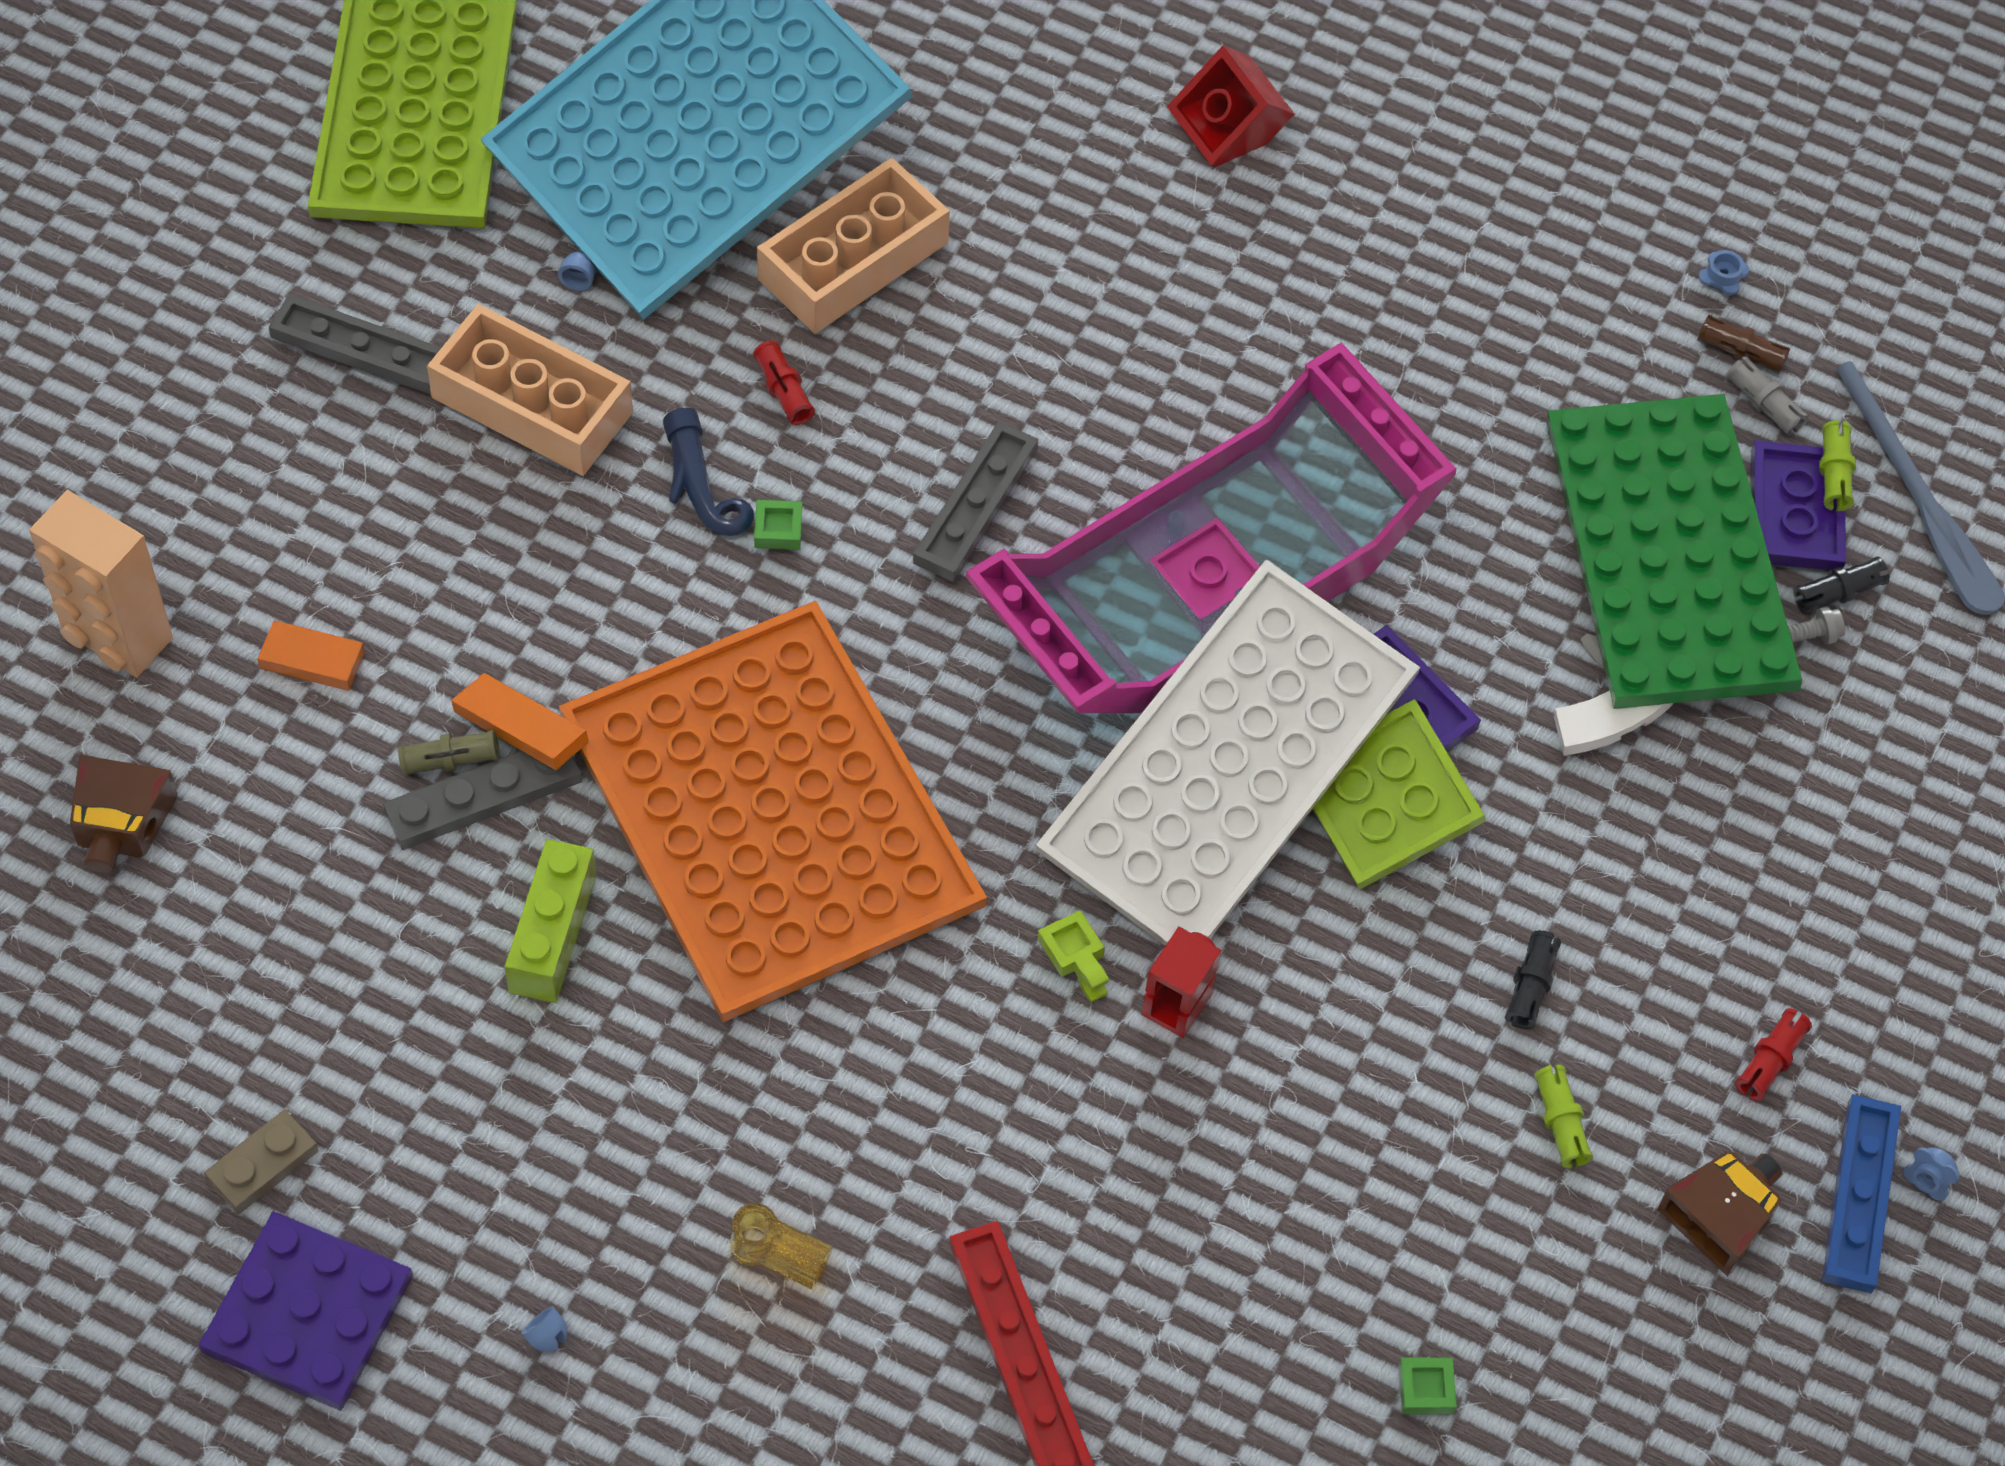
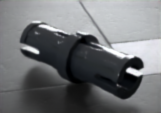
(1841, 585)
(1533, 979)

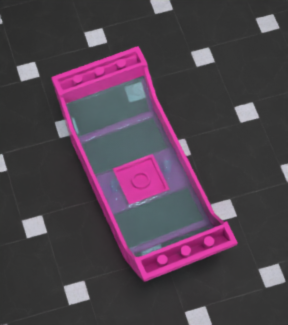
(1309, 487)

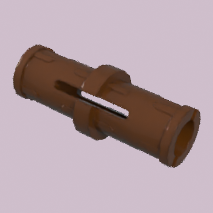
(1743, 343)

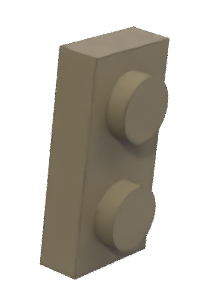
(261, 1161)

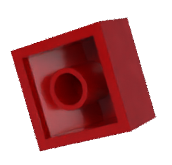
(1230, 107)

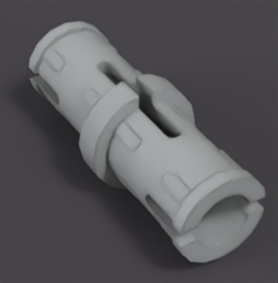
(1767, 396)

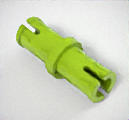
(1837, 465)
(1563, 1116)

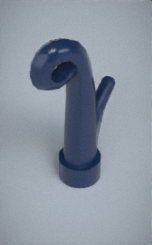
(689, 470)

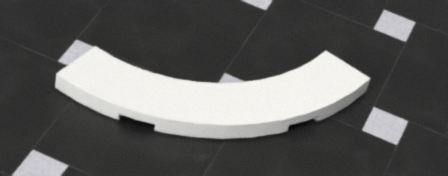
(1598, 724)

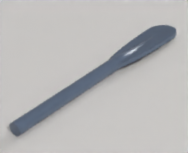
(1957, 554)

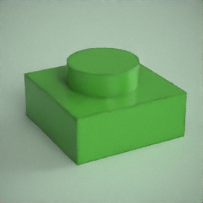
(778, 524)
(1427, 1386)

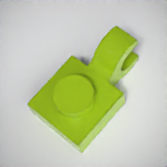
(1076, 948)

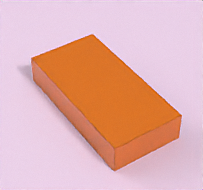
(311, 655)

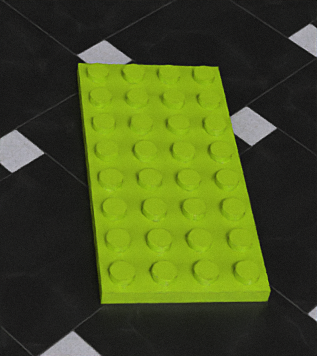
(409, 110)

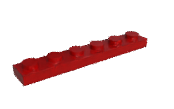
(1019, 1347)

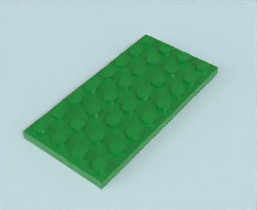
(1672, 552)

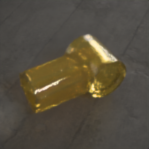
(783, 1248)

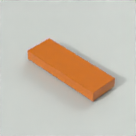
(520, 721)

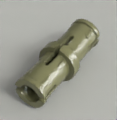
(417, 759)

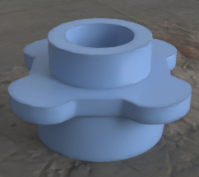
(1728, 263)
(1932, 1172)

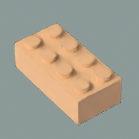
(853, 245)
(530, 389)
(101, 584)

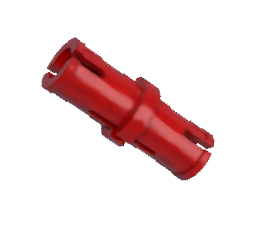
(777, 369)
(1773, 1054)

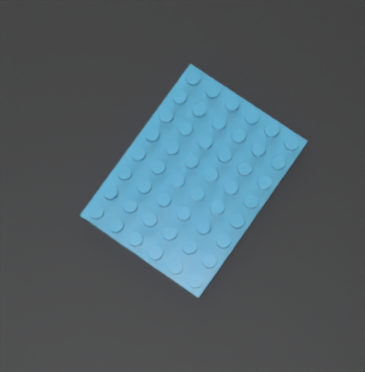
(692, 132)

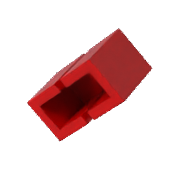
(1181, 981)

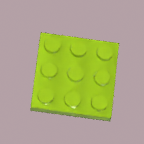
(1396, 799)

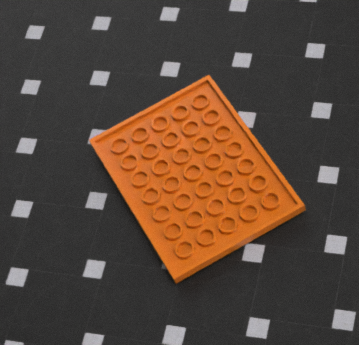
(772, 810)

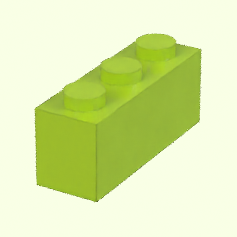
(550, 921)

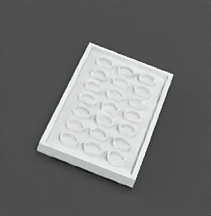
(1228, 758)

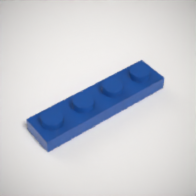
(1861, 1194)

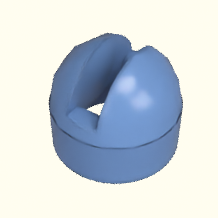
(577, 271)
(546, 1331)

